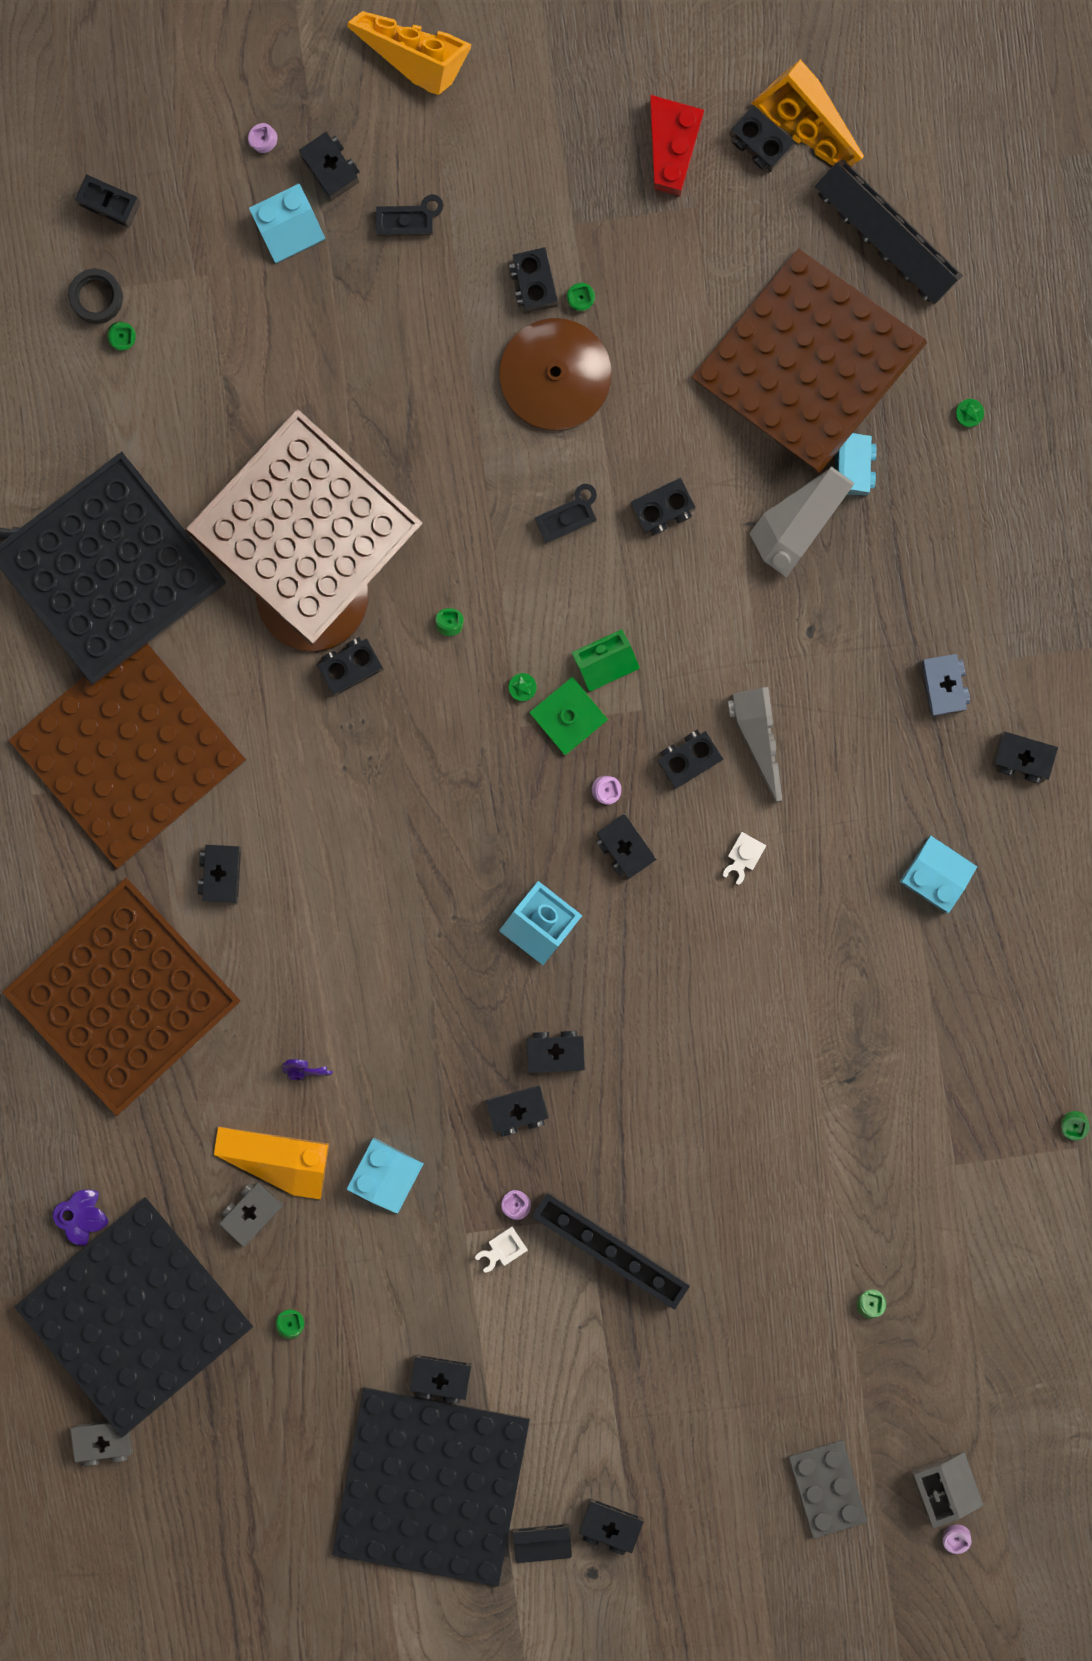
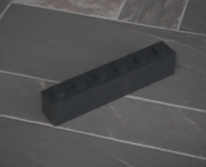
(888, 231)
(611, 1250)

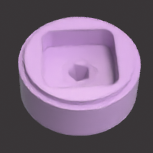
(262, 138)
(606, 789)
(516, 1205)
(956, 1539)

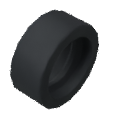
(89, 275)

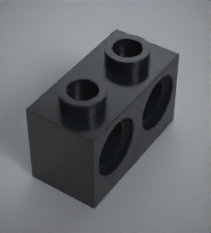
(767, 134)
(107, 201)
(540, 279)
(659, 500)
(354, 673)
(693, 765)

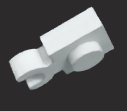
(746, 854)
(505, 1247)

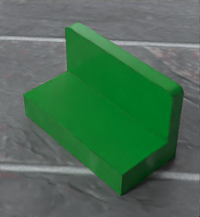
(606, 660)

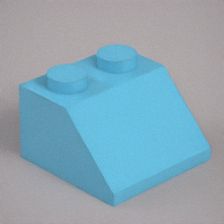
(287, 223)
(854, 462)
(938, 874)
(540, 923)
(385, 1176)

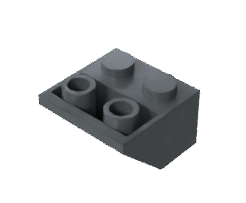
(947, 1489)

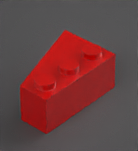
(673, 142)

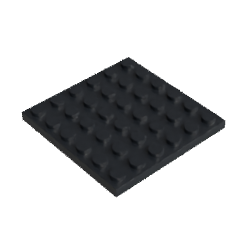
(107, 568)
(133, 1317)
(431, 1486)

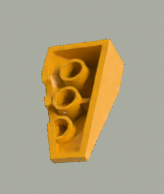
(420, 56)
(805, 111)
(285, 1162)

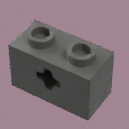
(245, 1229)
(85, 1448)

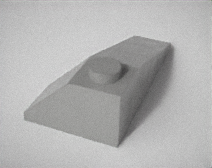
(794, 523)
(754, 722)

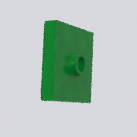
(568, 716)

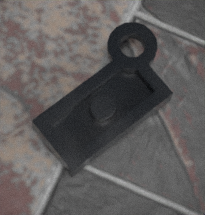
(407, 219)
(568, 517)

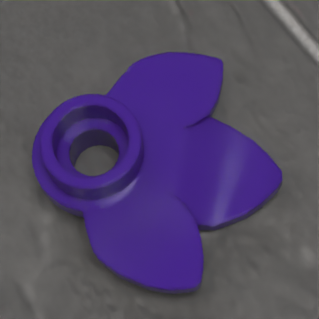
(297, 1069)
(84, 1216)

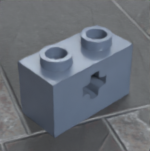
(934, 672)

